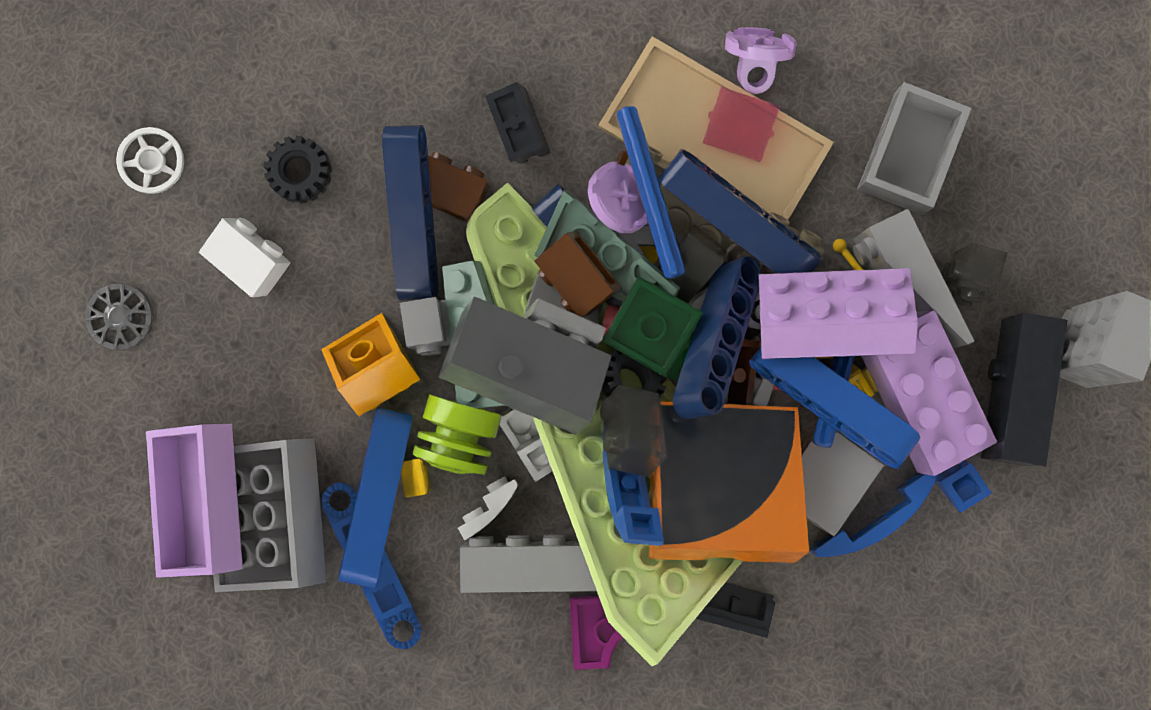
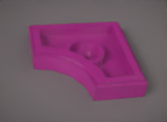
(591, 633)

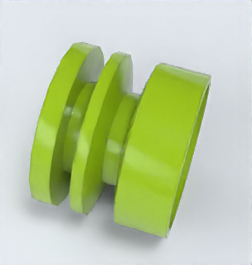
(456, 435)

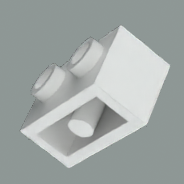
(245, 256)

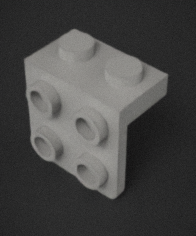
(547, 310)

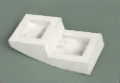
(526, 440)

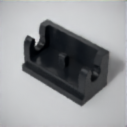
(517, 123)
(740, 610)

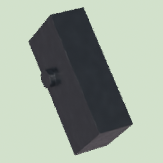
(1024, 388)

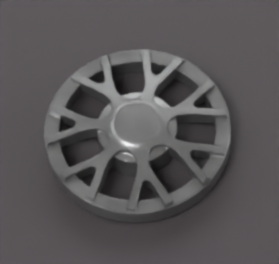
(118, 316)

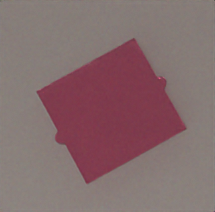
(741, 124)

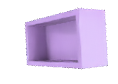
(837, 313)
(933, 398)
(194, 500)

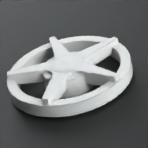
(150, 160)

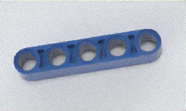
(840, 406)
(375, 498)

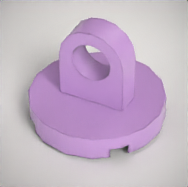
(758, 49)
(617, 198)

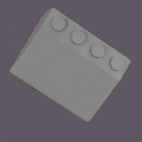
(277, 518)

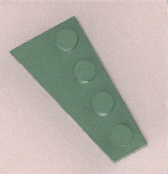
(611, 248)
(461, 284)

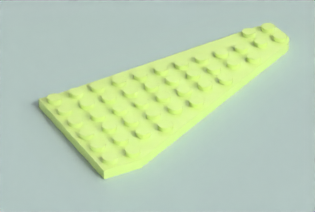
(642, 597)

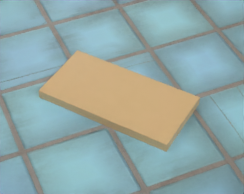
(674, 106)

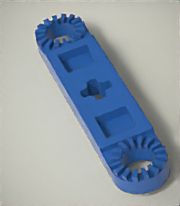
(388, 597)

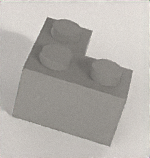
(425, 325)

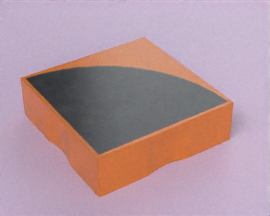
(731, 486)

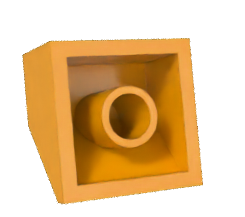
(369, 365)

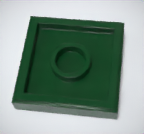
(652, 326)

